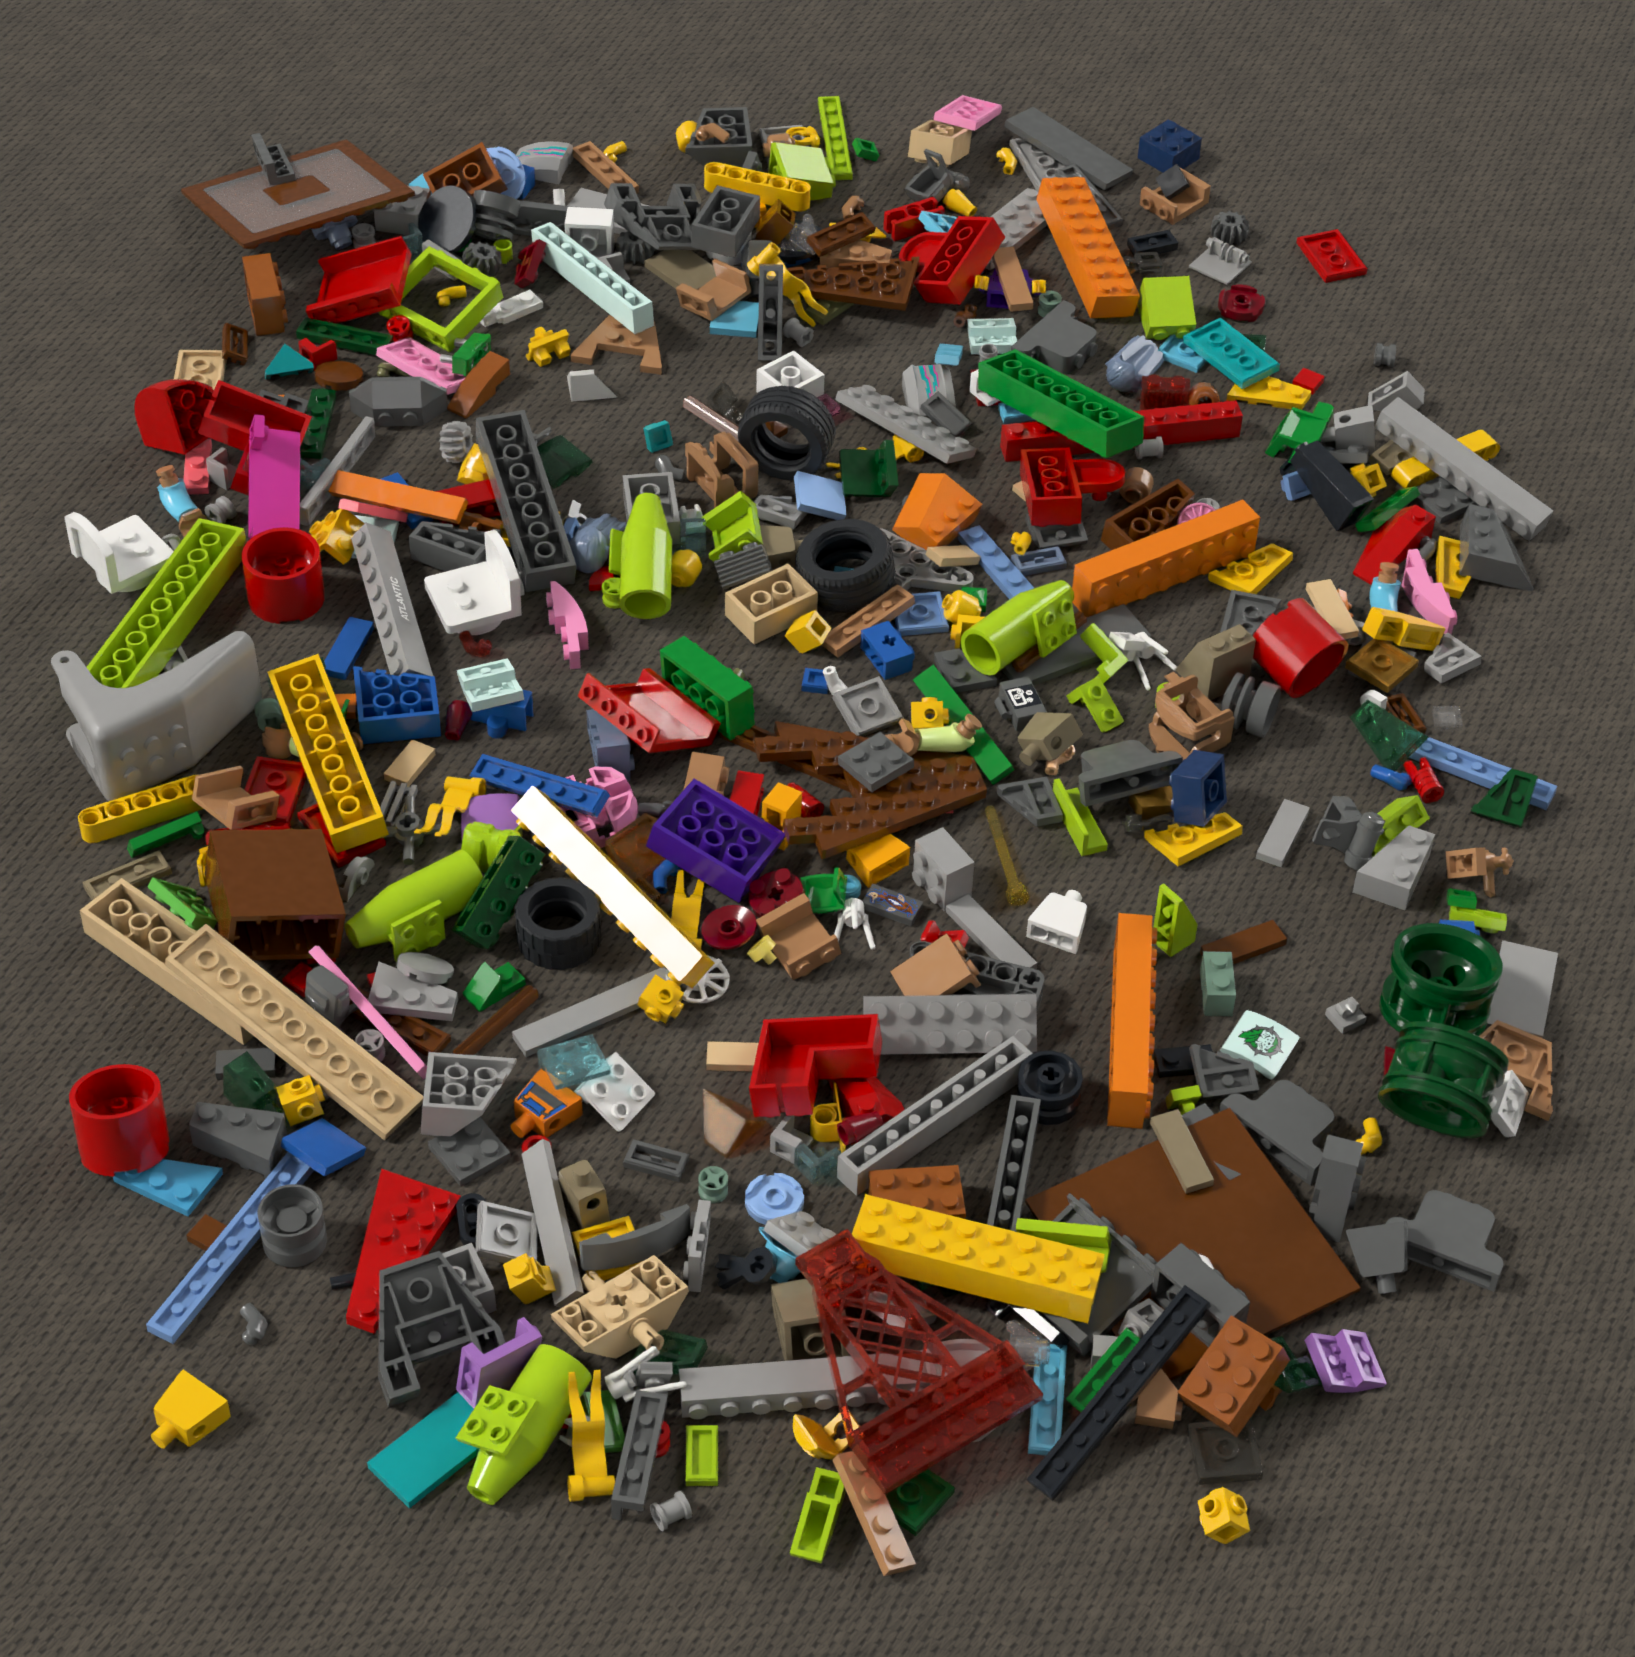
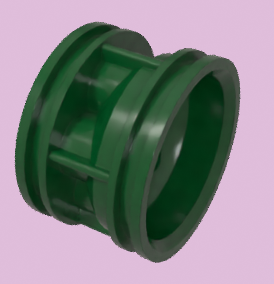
(1441, 978)
(1443, 1079)

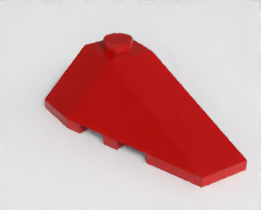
(1393, 540)
(866, 1096)

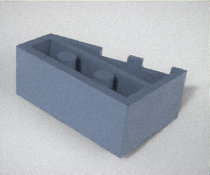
(609, 744)

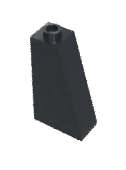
(1331, 485)

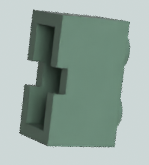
(1217, 983)

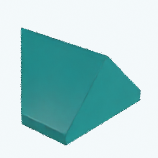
(288, 363)

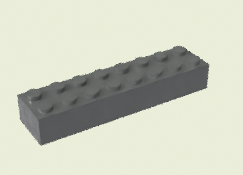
(525, 500)

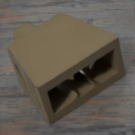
(780, 545)
(1048, 736)
(578, 1187)

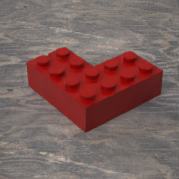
(230, 419)
(806, 1049)

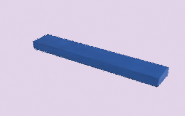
(561, 791)

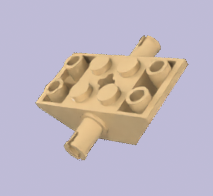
(623, 1310)

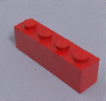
(479, 496)

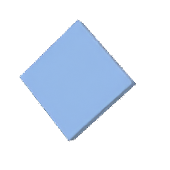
(819, 496)

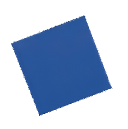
(323, 1147)

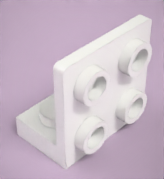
(616, 1095)

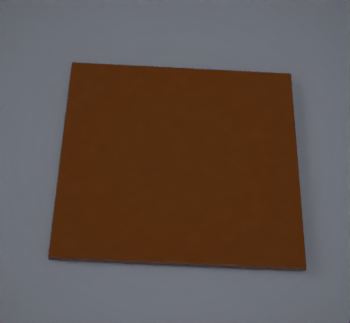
(1243, 1225)

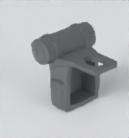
(935, 180)
(1349, 831)
(328, 996)

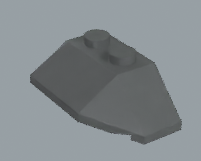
(398, 400)

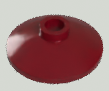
(729, 927)

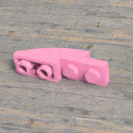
(1425, 595)
(568, 622)

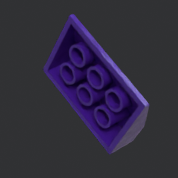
(715, 839)

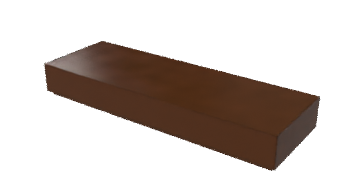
(840, 234)
(1249, 942)

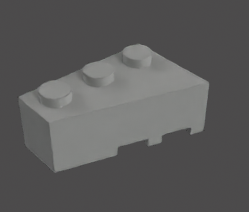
(1396, 868)

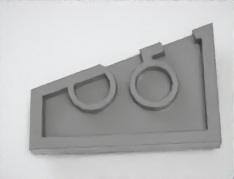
(407, 996)

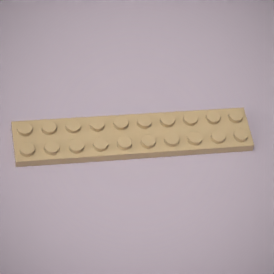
(295, 1031)

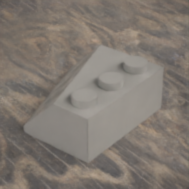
(460, 1090)

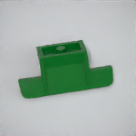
(1300, 427)

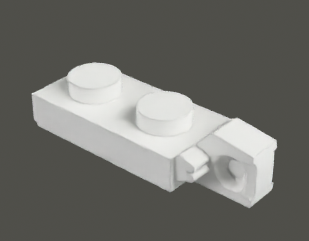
(513, 309)

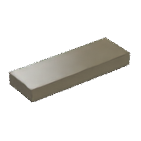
(136, 873)
(1182, 1151)

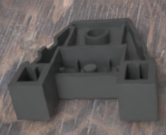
(659, 226)
(423, 1317)

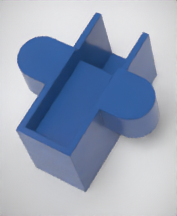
(506, 716)

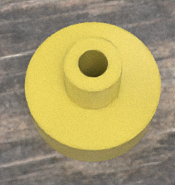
(763, 949)

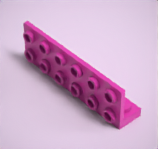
(273, 478)

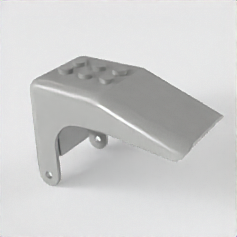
(164, 725)

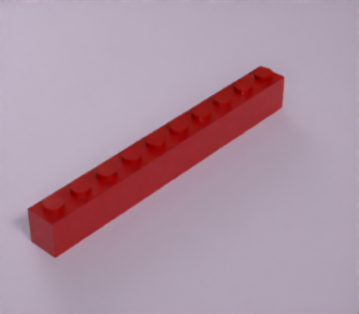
(1173, 424)

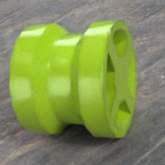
(611, 593)

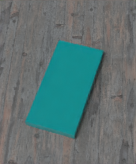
(1231, 353)
(426, 1453)

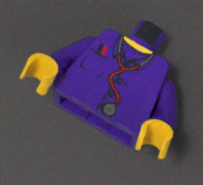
(995, 295)

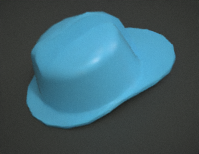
(785, 1263)

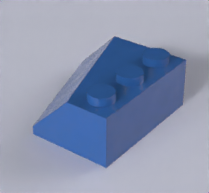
(396, 706)

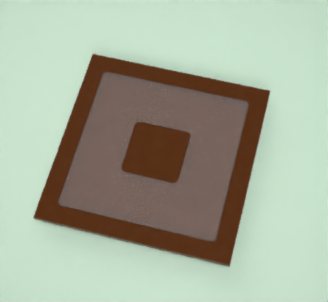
(327, 188)

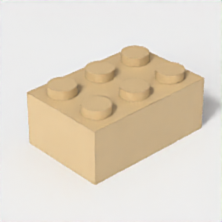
(942, 138)
(770, 603)

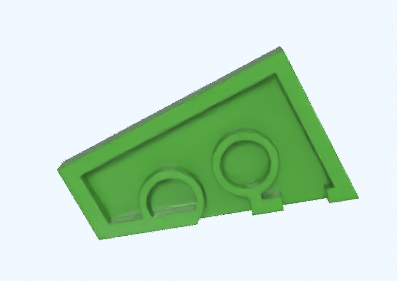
(183, 903)

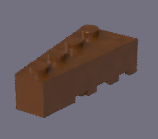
(1148, 515)

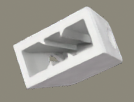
(1059, 921)

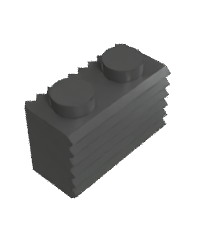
(742, 566)

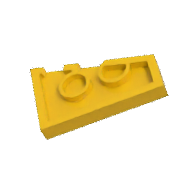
(1273, 392)
(1448, 567)
(1254, 571)
(1191, 841)

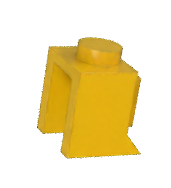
(528, 1278)

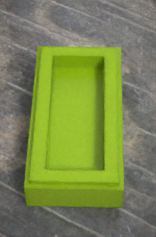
(701, 1455)

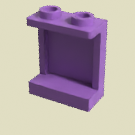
(497, 1367)

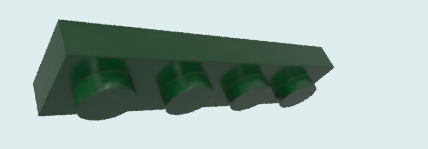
(344, 336)
(321, 409)

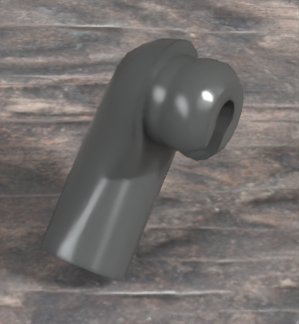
(664, 464)
(1428, 547)
(653, 809)
(256, 1324)

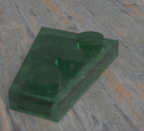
(1387, 735)

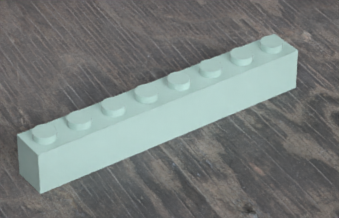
(595, 279)

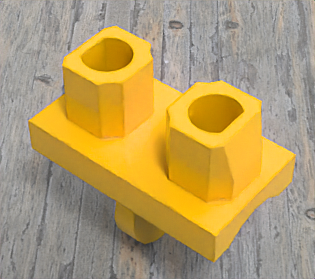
(547, 342)

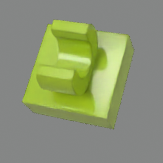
(1183, 1098)

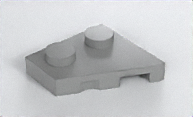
(779, 510)
(1451, 659)

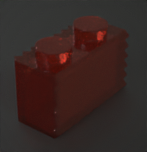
(1164, 392)

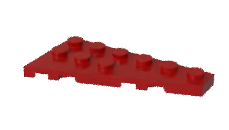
(401, 1227)

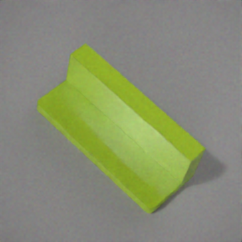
(1398, 816)
(1079, 820)
(1079, 1235)

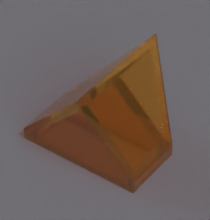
(727, 1123)

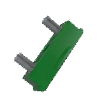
(469, 353)

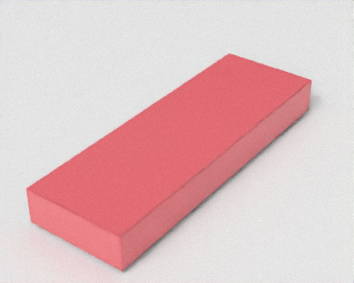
(373, 510)

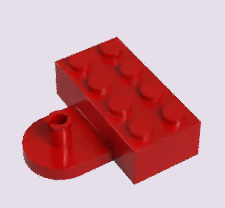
(953, 258)
(1056, 481)

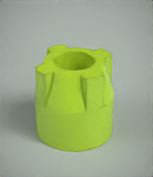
(505, 248)

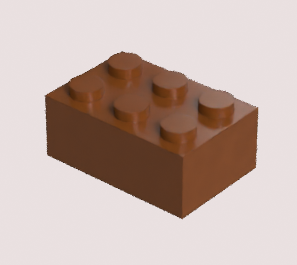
(468, 171)
(265, 294)
(923, 1187)
(1233, 1376)

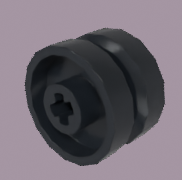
(1055, 1081)

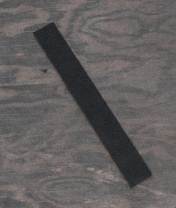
(1118, 1393)

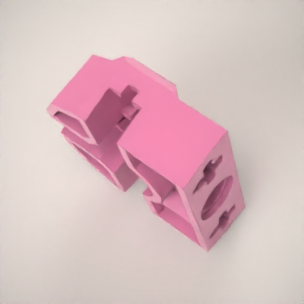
(618, 810)

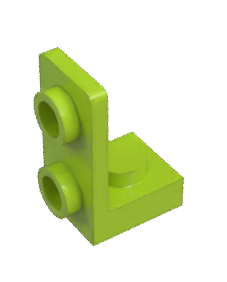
(1102, 646)
(1099, 704)

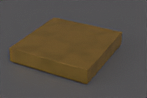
(1382, 664)

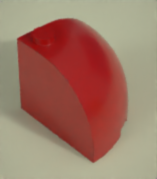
(172, 414)

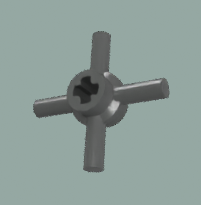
(404, 830)

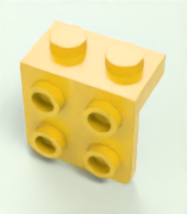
(335, 534)

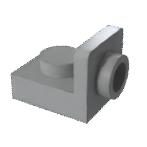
(1141, 1317)
(653, 1374)

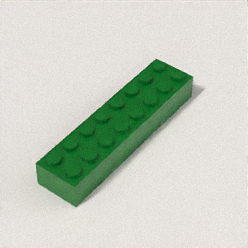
(1061, 403)

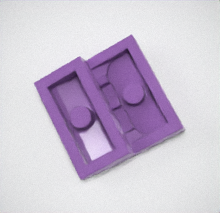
(491, 809)
(1345, 1361)

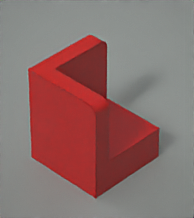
(318, 355)

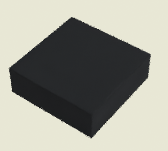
(1172, 182)

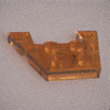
(632, 856)

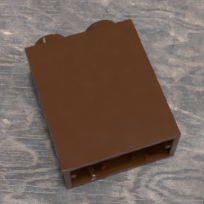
(274, 892)

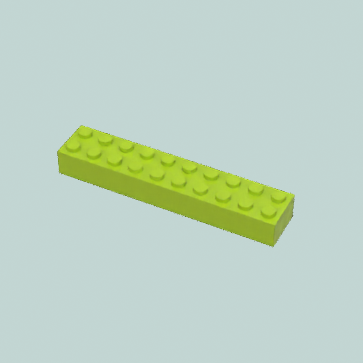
(170, 605)

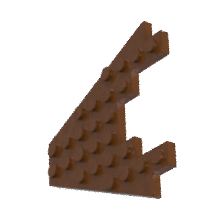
(930, 789)

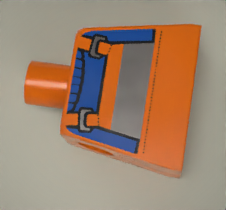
(544, 1108)

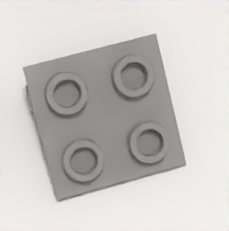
(1221, 261)

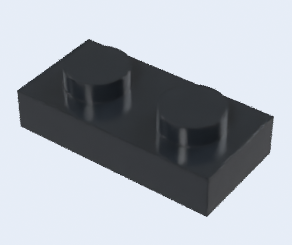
(1154, 242)
(1175, 1061)

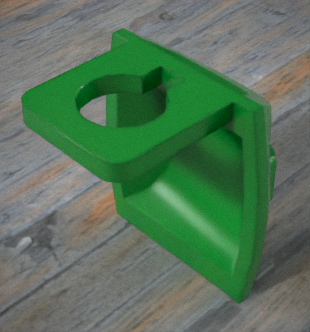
(826, 891)

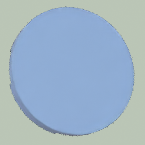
(510, 170)

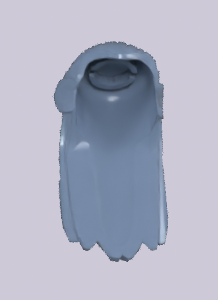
(1133, 361)
(592, 542)

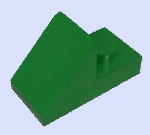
(492, 985)

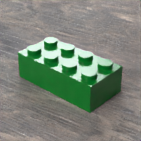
(709, 685)

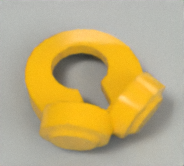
(811, 139)

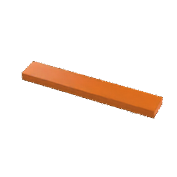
(398, 496)

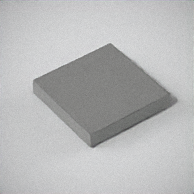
(867, 707)
(505, 1232)

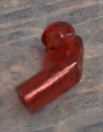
(471, 647)

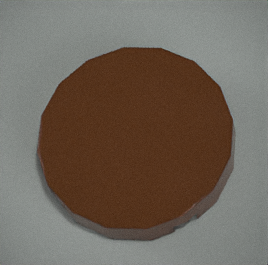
(339, 375)

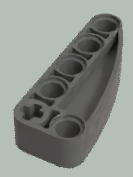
(997, 976)

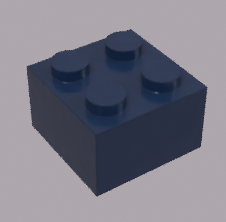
(1169, 146)
(1198, 788)

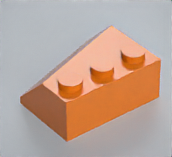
(936, 511)

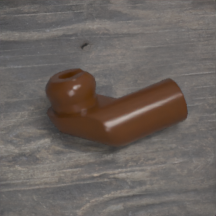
(962, 316)

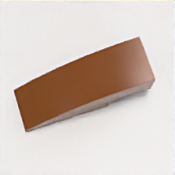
(479, 384)

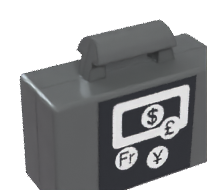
(1018, 701)

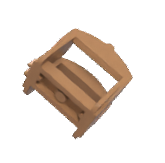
(707, 470)
(1175, 716)

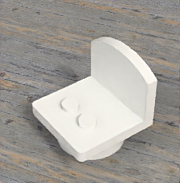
(122, 554)
(478, 594)

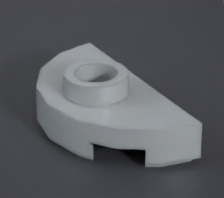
(357, 874)

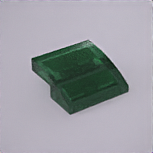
(561, 460)
(1298, 1373)

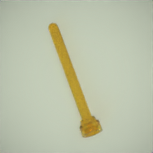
(1016, 891)

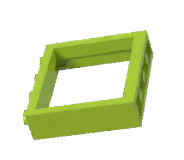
(468, 318)

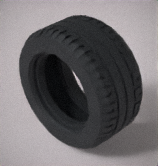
(794, 408)
(844, 541)

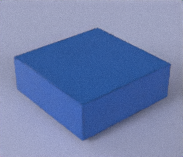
(814, 681)

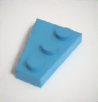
(172, 1183)

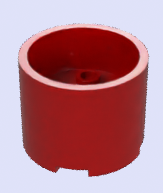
(283, 575)
(1298, 648)
(119, 1119)

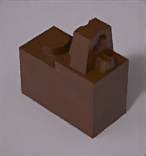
(775, 223)

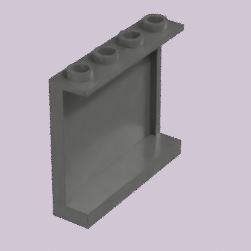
(1119, 1289)

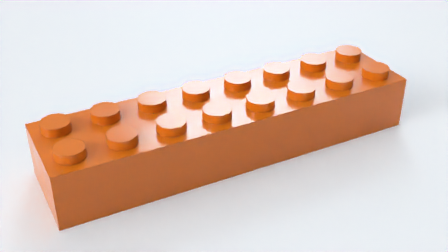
(1087, 247)
(1165, 558)
(1132, 1021)

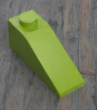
(1174, 922)

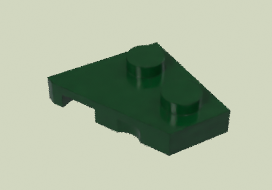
(1508, 799)

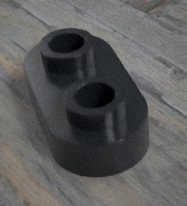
(466, 1221)

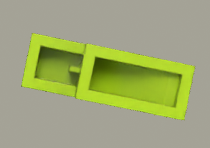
(818, 1516)

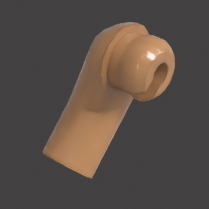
(712, 130)
(853, 202)

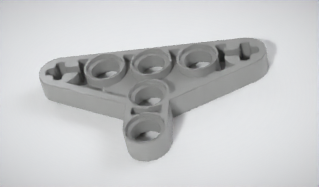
(924, 573)

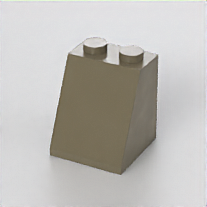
(1219, 659)
(798, 1322)

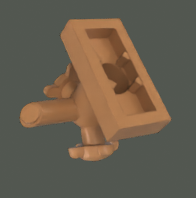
(1477, 862)

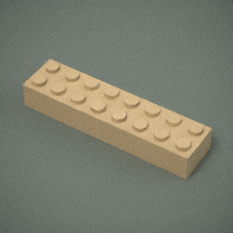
(144, 937)

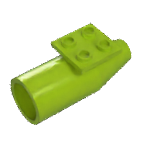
(643, 559)
(1028, 618)
(415, 907)
(520, 1423)

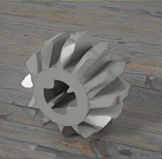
(455, 441)

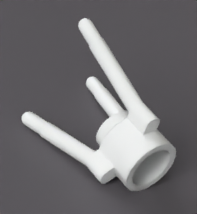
(1151, 647)
(854, 916)
(623, 1380)

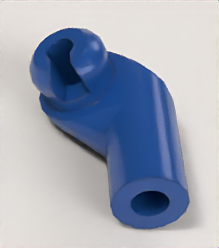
(1391, 777)
(661, 873)

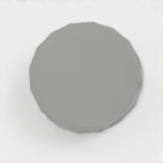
(426, 967)

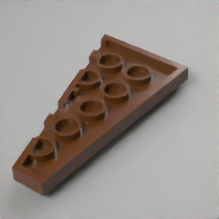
(863, 282)

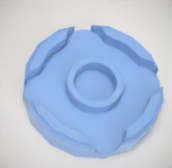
(764, 1201)

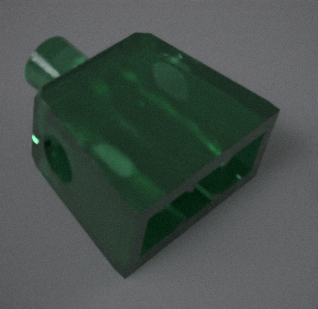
(248, 1085)

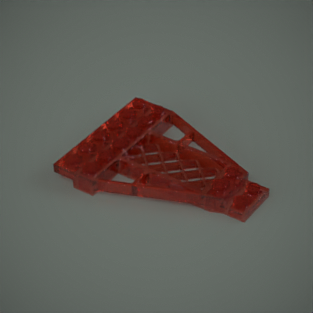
(930, 1421)

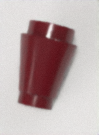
(457, 718)
(857, 1127)

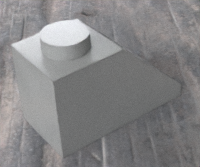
(1402, 386)

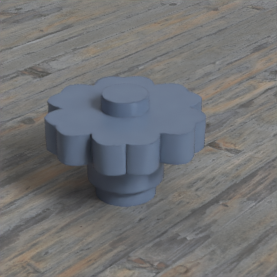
(337, 232)

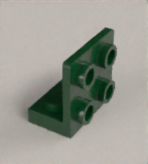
(869, 471)

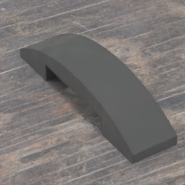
(638, 1245)

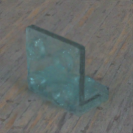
(573, 1062)

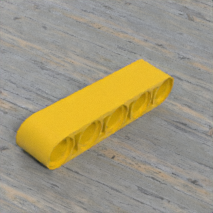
(769, 187)
(1414, 473)
(138, 810)

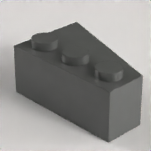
(447, 547)
(239, 1135)
(1335, 1185)

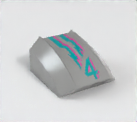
(548, 159)
(924, 381)

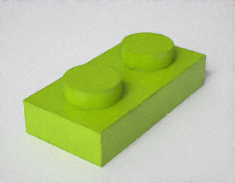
(1488, 920)

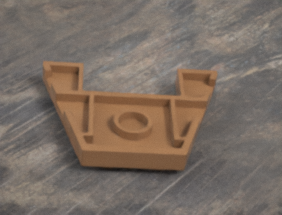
(615, 337)
(1530, 1061)

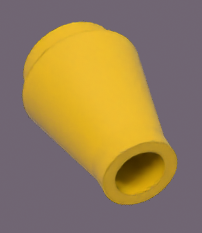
(958, 202)

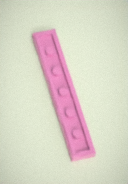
(372, 1014)

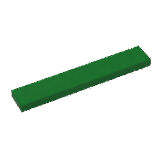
(984, 750)

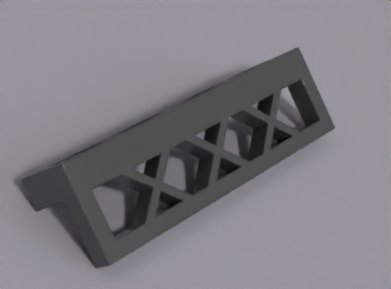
(273, 161)
(536, 215)
(638, 1452)

